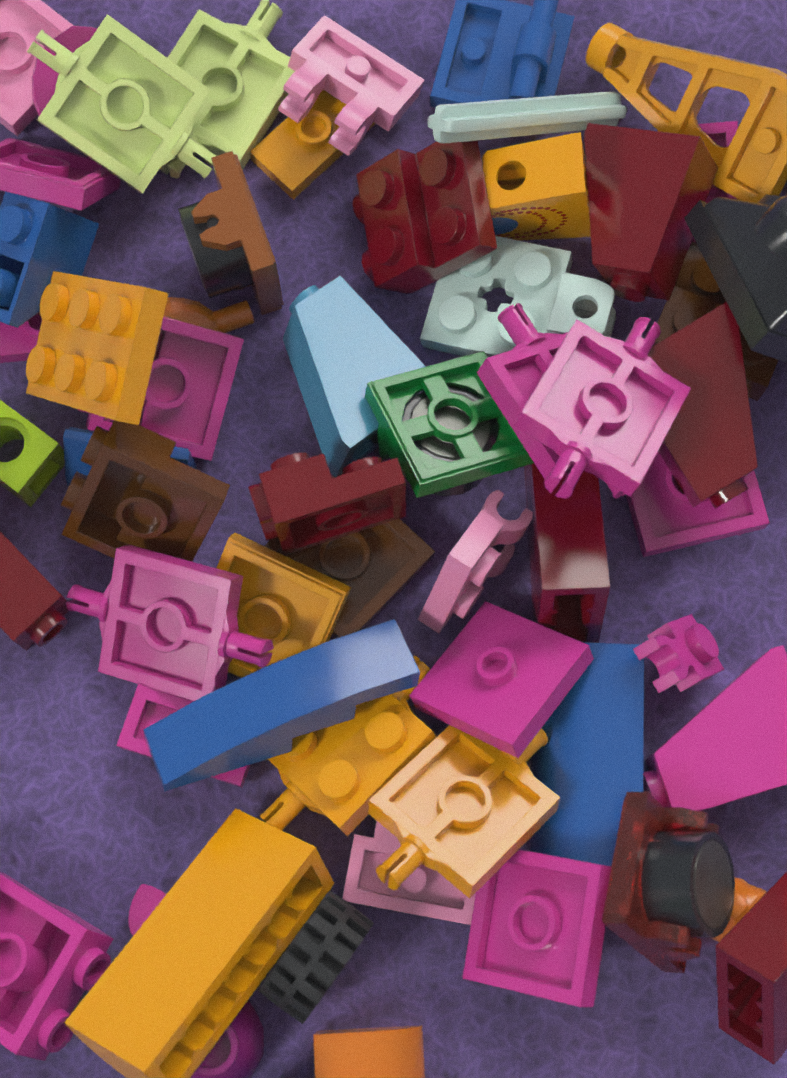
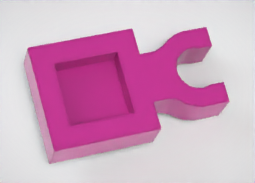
(682, 654)

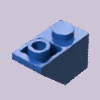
(34, 244)

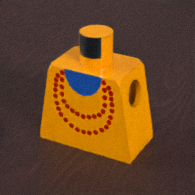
(538, 189)

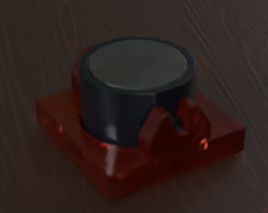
(668, 882)

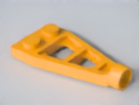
(758, 152)

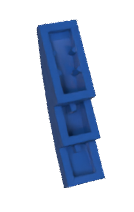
(280, 702)

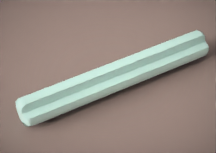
(524, 116)

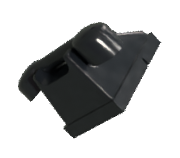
(748, 259)

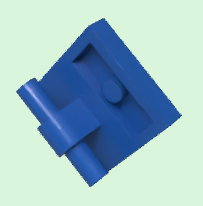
(501, 51)

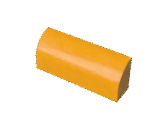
(202, 951)

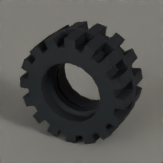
(316, 957)

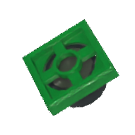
(448, 430)

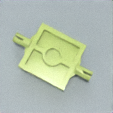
(244, 81)
(123, 104)

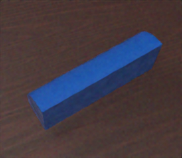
(593, 756)

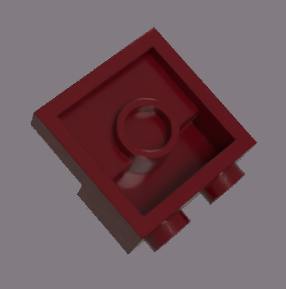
(423, 215)
(310, 507)

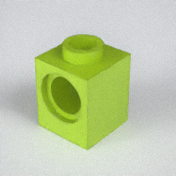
(37, 463)

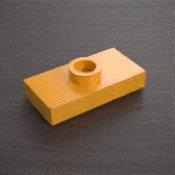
(300, 151)

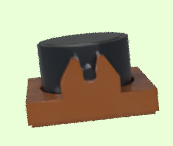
(231, 239)

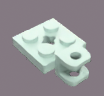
(535, 278)

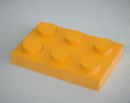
(96, 345)

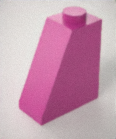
(730, 745)

